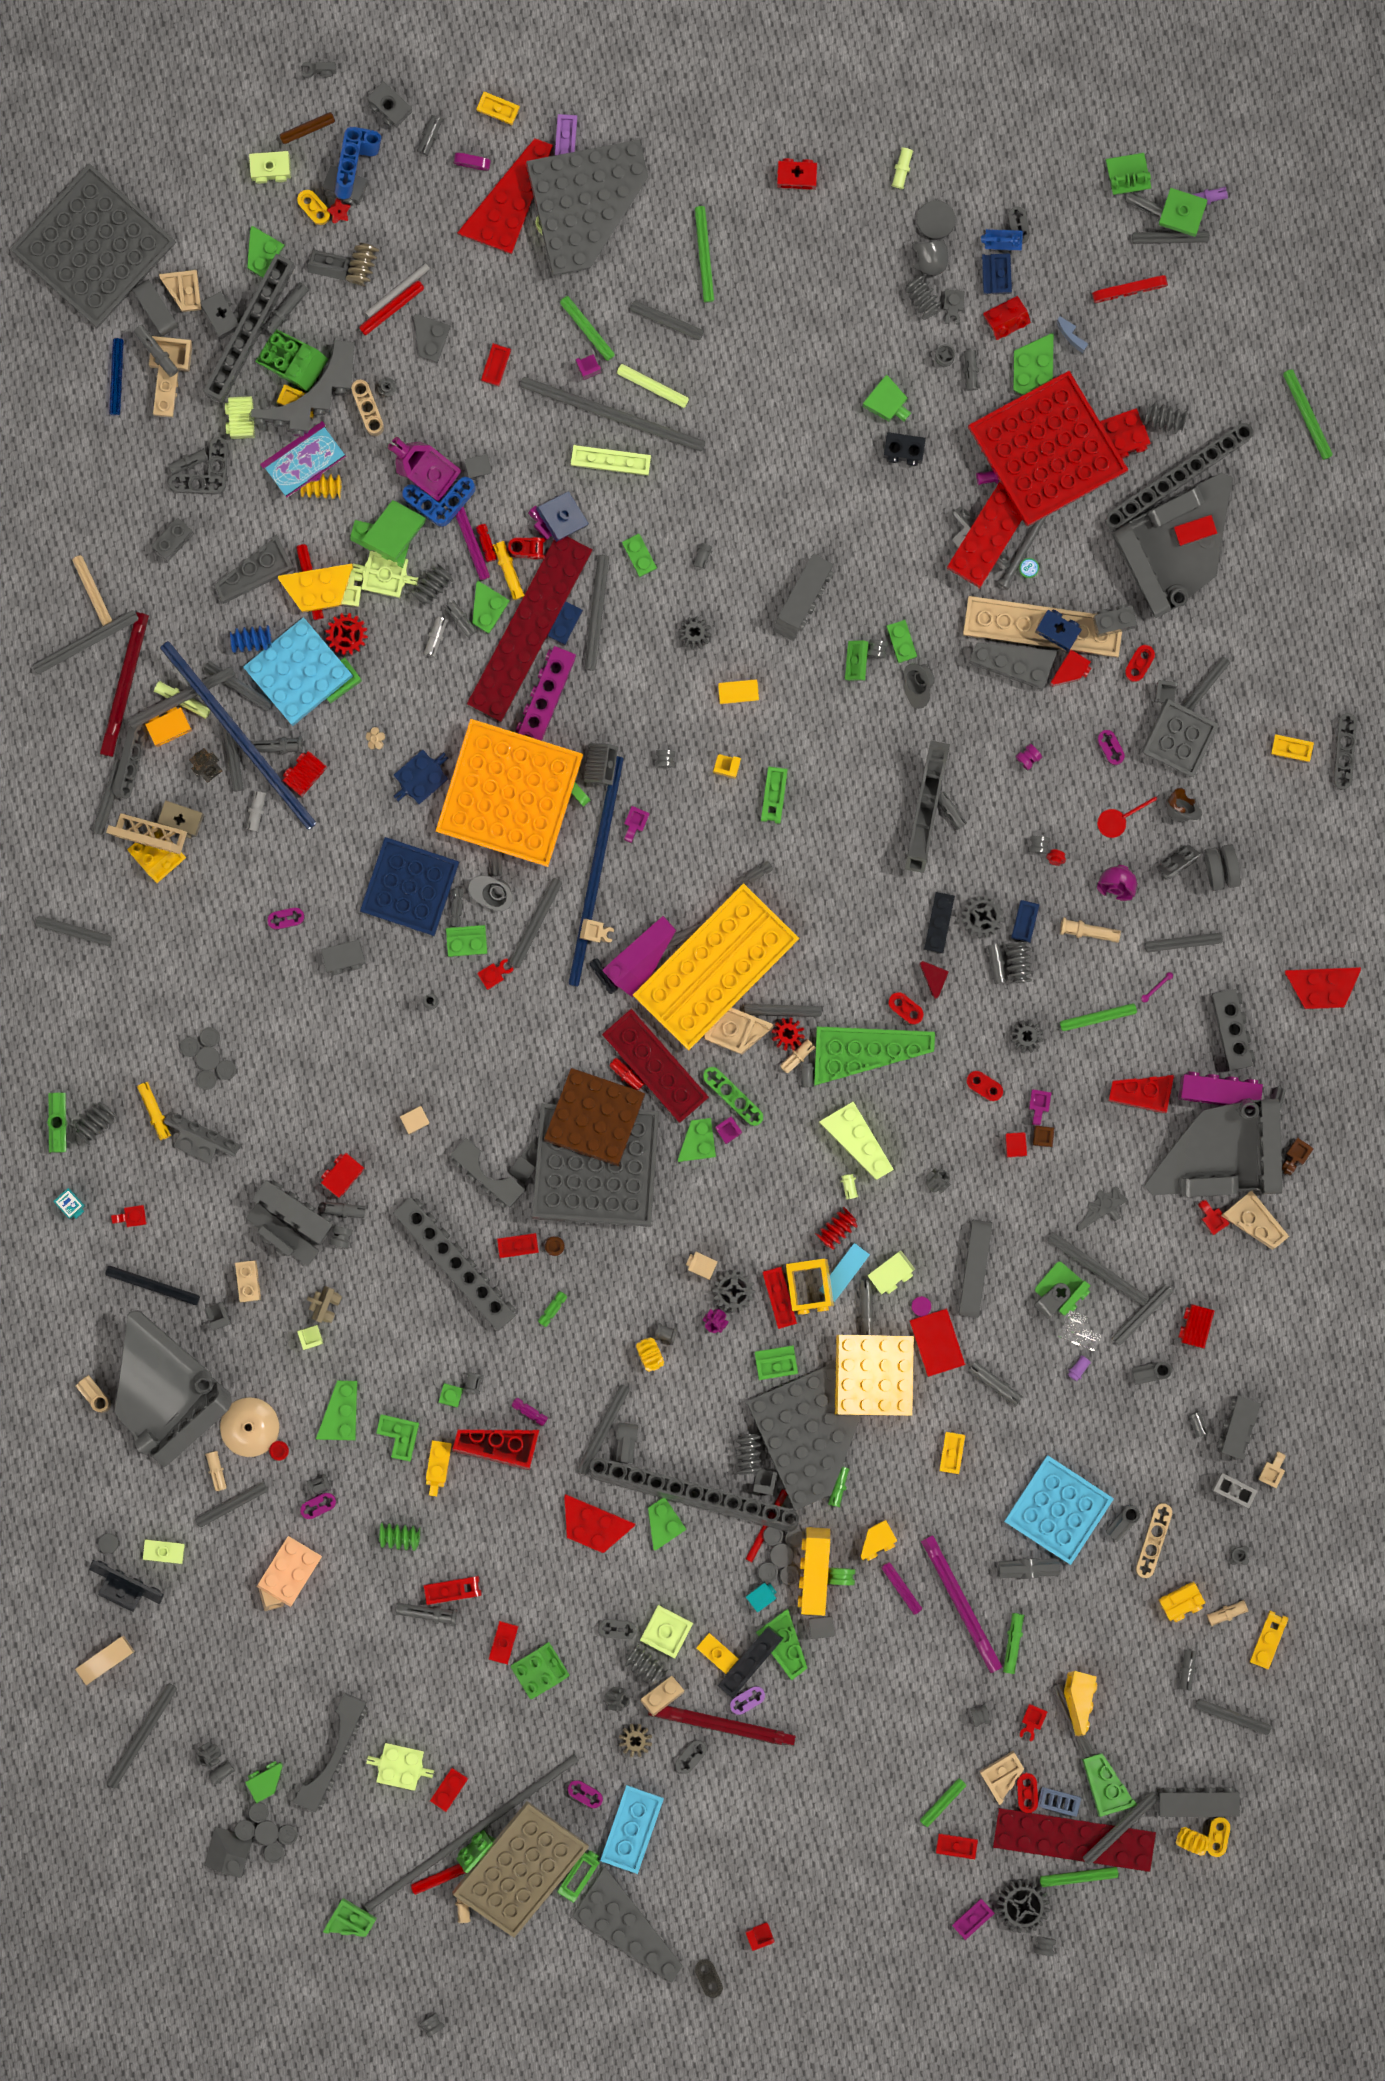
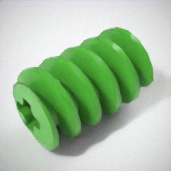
(399, 1537)

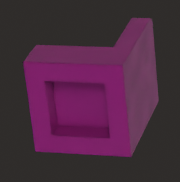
(588, 367)
(728, 1130)

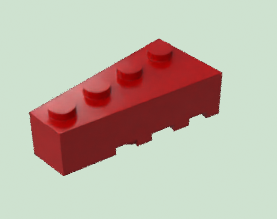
(501, 1446)

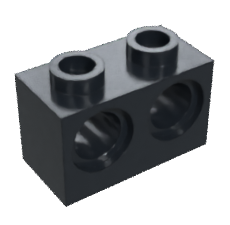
(905, 442)

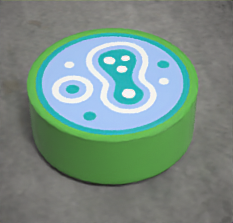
(1029, 568)

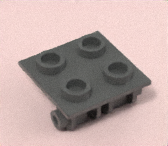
(1183, 857)

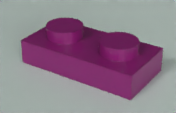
(973, 1919)

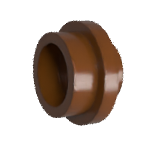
(554, 1246)

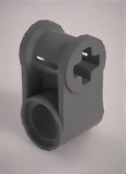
(1050, 1303)

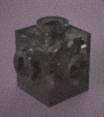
(205, 765)

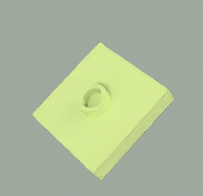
(666, 1631)

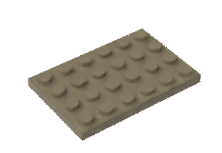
(520, 1869)

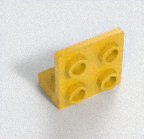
(154, 860)

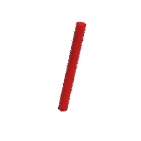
(759, 1539)

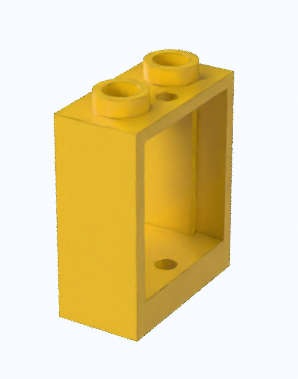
(808, 1265)

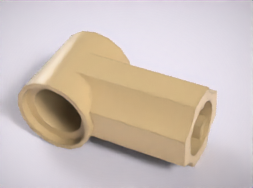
(92, 1393)

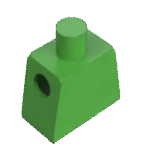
(887, 401)

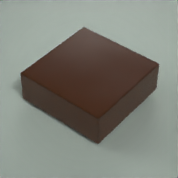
(1043, 1136)

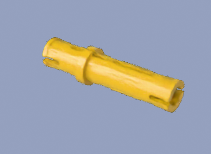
(506, 564)
(155, 1114)

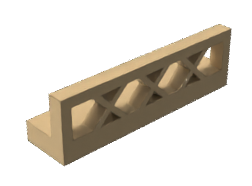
(148, 838)

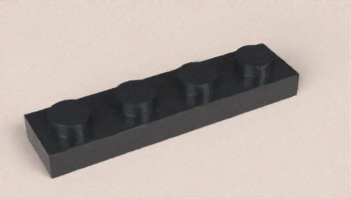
(750, 1661)

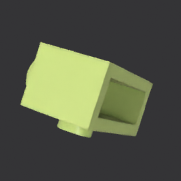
(270, 167)
(892, 1272)

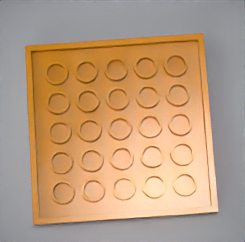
(509, 792)

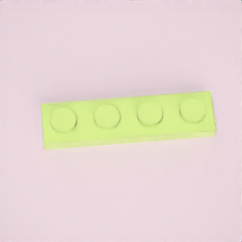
(610, 460)

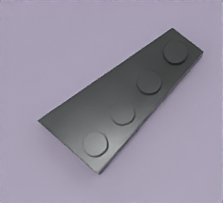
(255, 571)

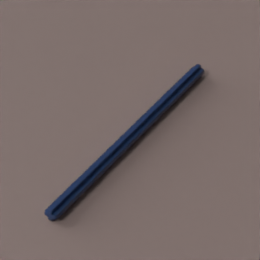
(237, 734)
(595, 873)

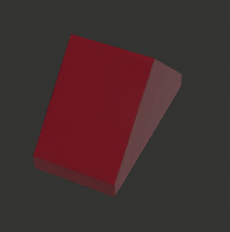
(934, 977)

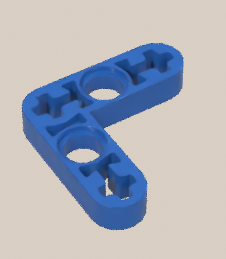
(438, 508)

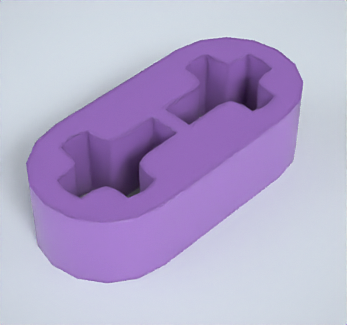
(744, 1696)

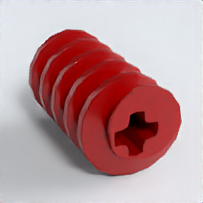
(837, 1229)

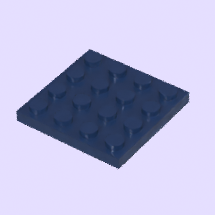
(409, 886)

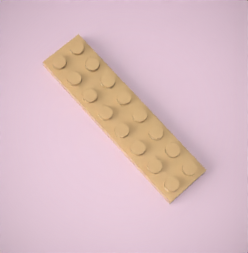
(1019, 621)

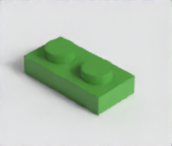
(639, 555)
(901, 641)
(856, 660)

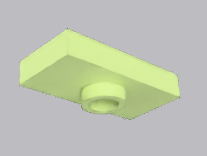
(163, 1551)

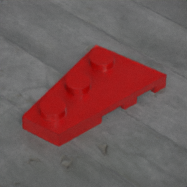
(1144, 1093)

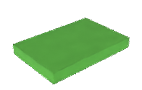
(393, 531)

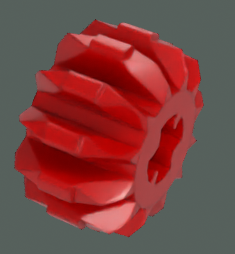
(785, 1040)

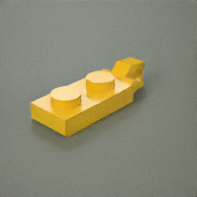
(438, 1466)

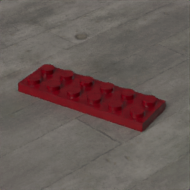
(655, 1065)

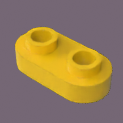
(314, 207)
(1218, 1836)

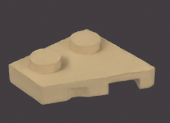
(184, 289)
(1002, 1775)

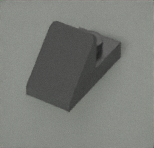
(525, 1163)

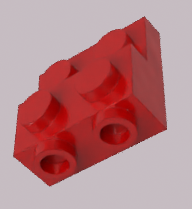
(1127, 432)

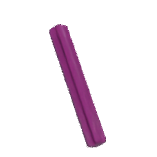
(472, 544)

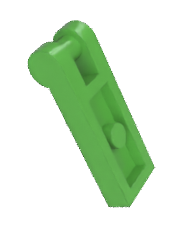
(774, 794)

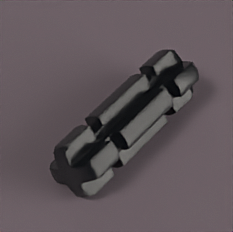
(606, 981)

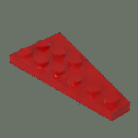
(504, 210)

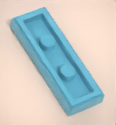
(846, 1270)

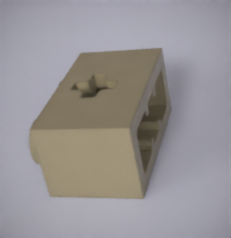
(172, 811)

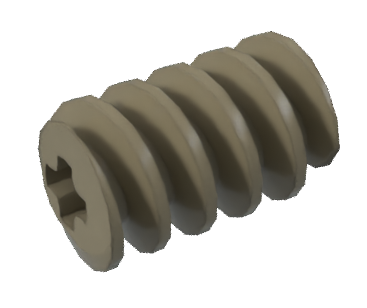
(361, 264)

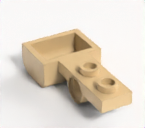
(180, 354)

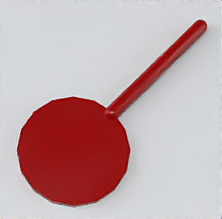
(1113, 822)

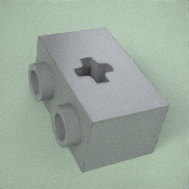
(1234, 1490)

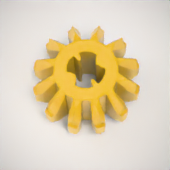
(650, 1354)
(1192, 1841)

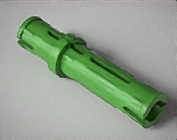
(1015, 1634)

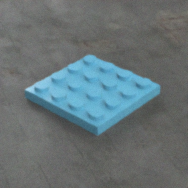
(298, 671)
(1058, 1509)

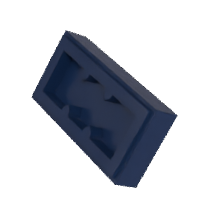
(1025, 921)

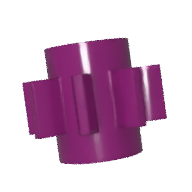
(715, 1321)

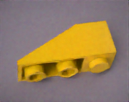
(1079, 1695)

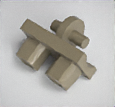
(322, 1301)

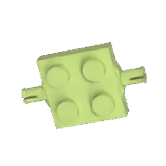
(384, 575)
(400, 1766)

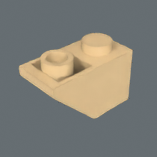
(701, 1265)

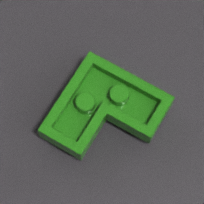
(403, 1432)

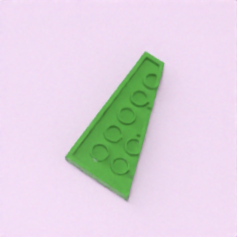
(857, 1050)

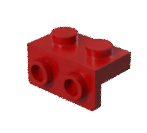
(1007, 317)

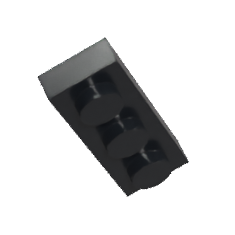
(939, 922)

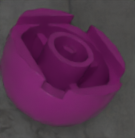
(1118, 881)

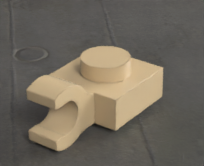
(1272, 1472)

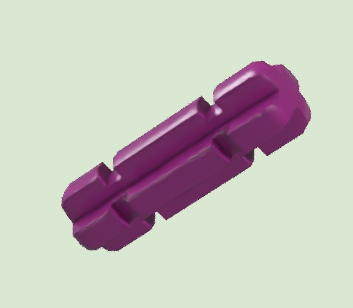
(529, 1411)

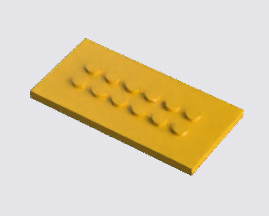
(716, 967)

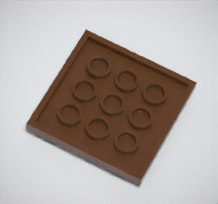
(594, 1117)

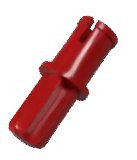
(626, 1074)

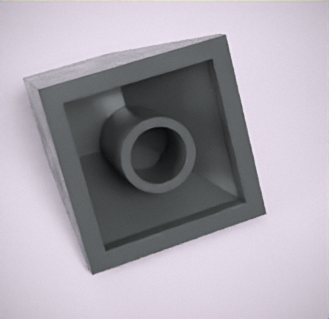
(227, 1853)

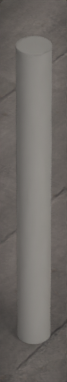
(397, 290)

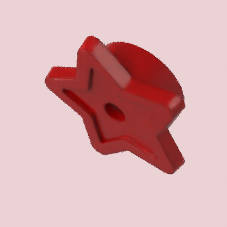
(333, 210)

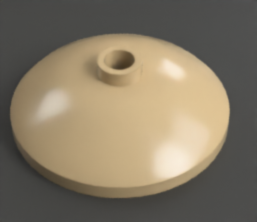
(264, 1427)

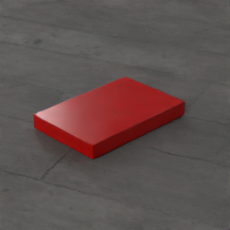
(937, 1342)

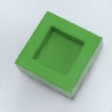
(450, 1395)

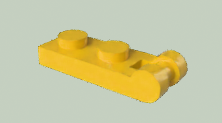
(1268, 1640)

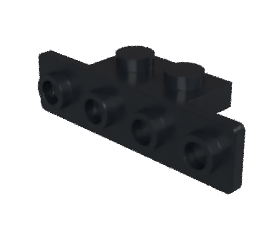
(123, 1589)

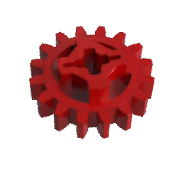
(354, 628)

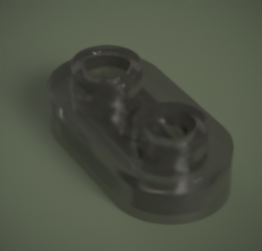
(708, 1978)

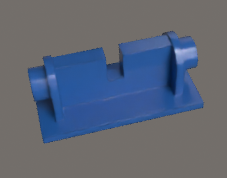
(1003, 239)

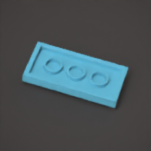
(632, 1829)

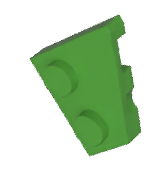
(698, 1141)
(664, 1523)
(350, 1920)

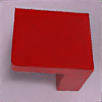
(1015, 1145)
(759, 1936)

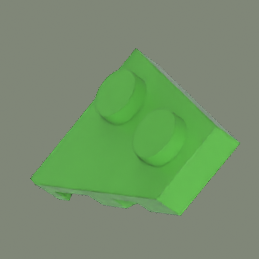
(262, 251)
(487, 607)

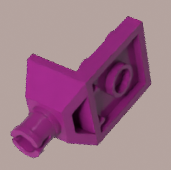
(424, 467)

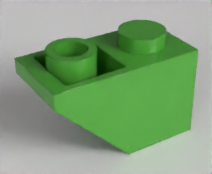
(265, 1783)

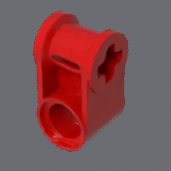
(528, 548)

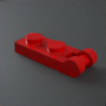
(451, 1590)

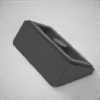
(328, 265)

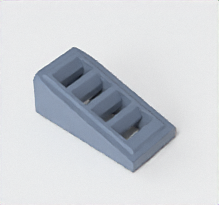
(1075, 1807)

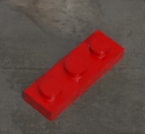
(779, 1297)

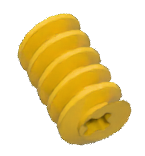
(323, 486)

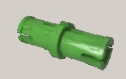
(839, 1488)

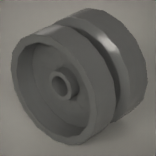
(1223, 867)

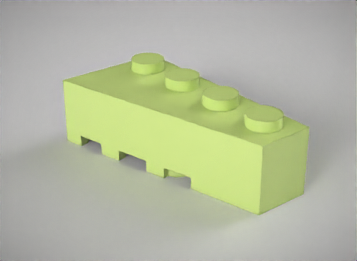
(855, 1136)

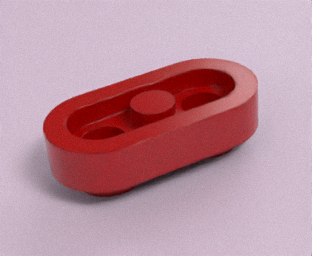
(1139, 663)
(906, 1008)
(984, 1086)
(1027, 1792)

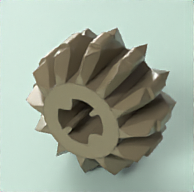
(635, 1747)

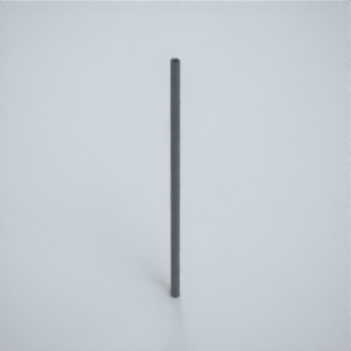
(469, 1834)

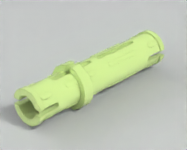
(191, 704)

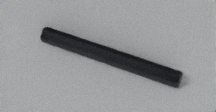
(152, 1285)

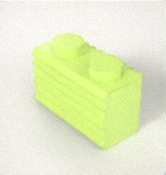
(238, 411)

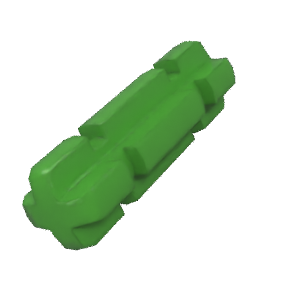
(552, 1309)

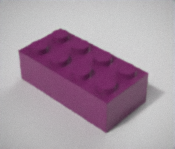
(1218, 1091)

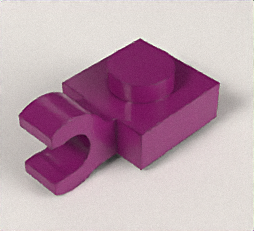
(540, 525)
(635, 821)
(1039, 1103)

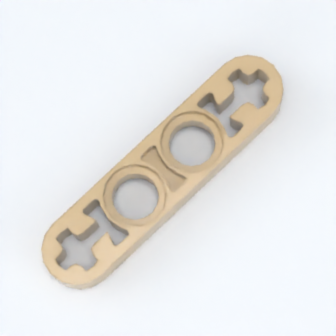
(1157, 1541)

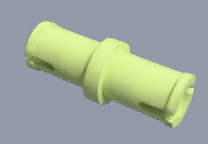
(902, 168)

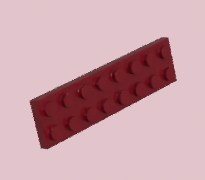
(1071, 1839)

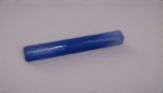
(116, 376)

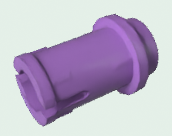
(1078, 1369)

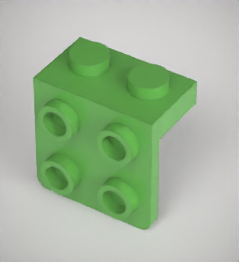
(1062, 1274)

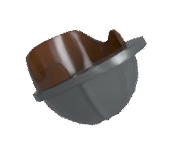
(1181, 807)

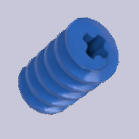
(250, 639)

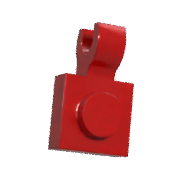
(133, 1216)
(1213, 1218)

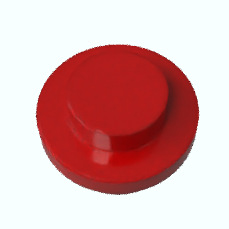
(1056, 857)
(279, 1450)

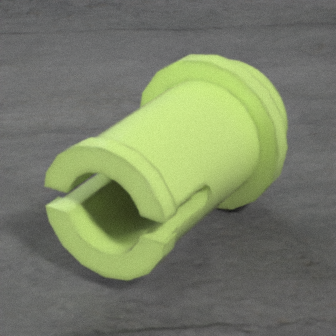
(849, 1186)

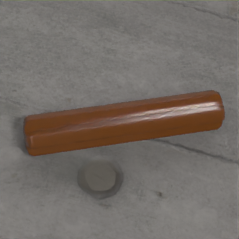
(307, 128)

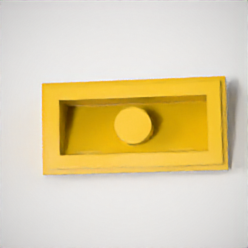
(738, 691)

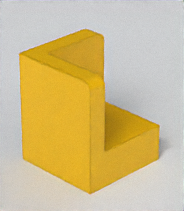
(727, 766)

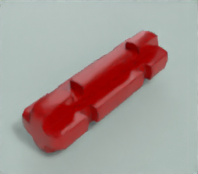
(486, 542)

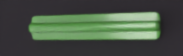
(943, 1802)

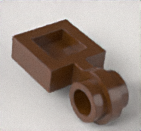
(1299, 1153)

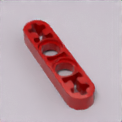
(1130, 288)

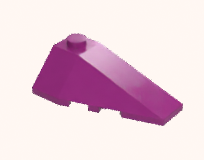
(641, 957)

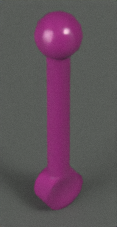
(1145, 998)

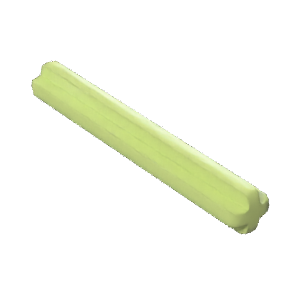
(652, 385)

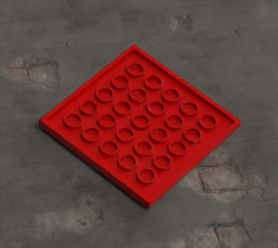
(1048, 448)

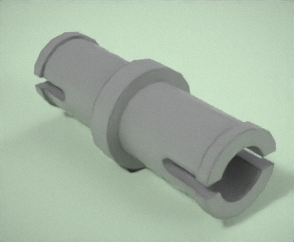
(435, 636)
(256, 811)

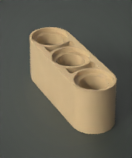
(363, 399)

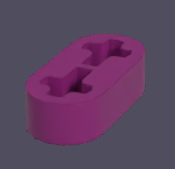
(472, 161)
(1115, 745)
(287, 923)
(315, 1501)
(587, 1789)

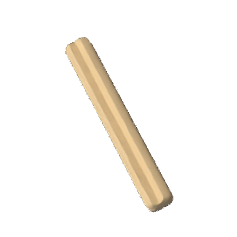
(92, 590)

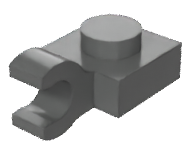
(325, 69)

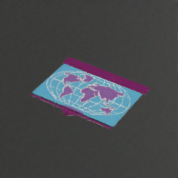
(303, 460)

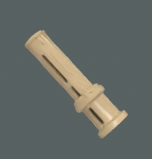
(1081, 929)

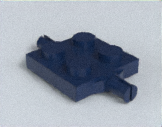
(420, 777)

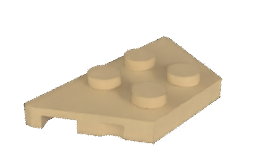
(737, 1031)

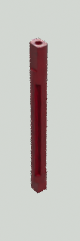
(124, 685)
(725, 1725)

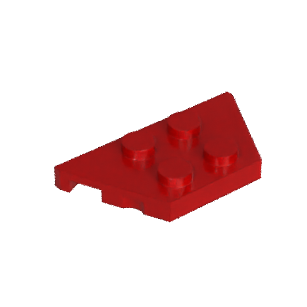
(1323, 986)
(593, 1525)

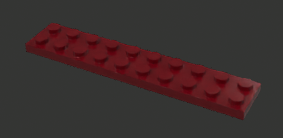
(529, 627)

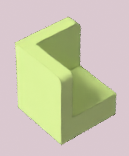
(310, 1337)

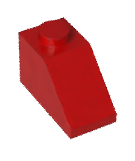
(1071, 669)

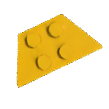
(318, 587)

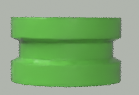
(841, 1576)

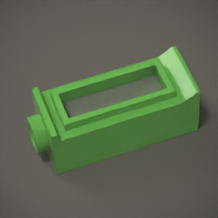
(579, 1876)

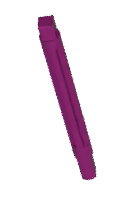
(961, 1604)

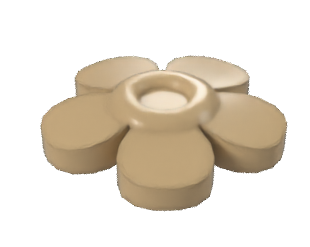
(375, 738)

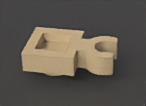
(595, 931)

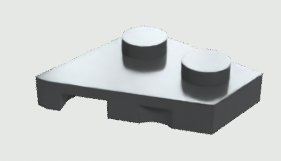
(430, 337)

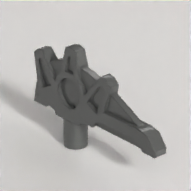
(1105, 1204)

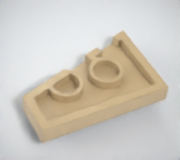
(1256, 1220)

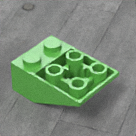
(292, 360)

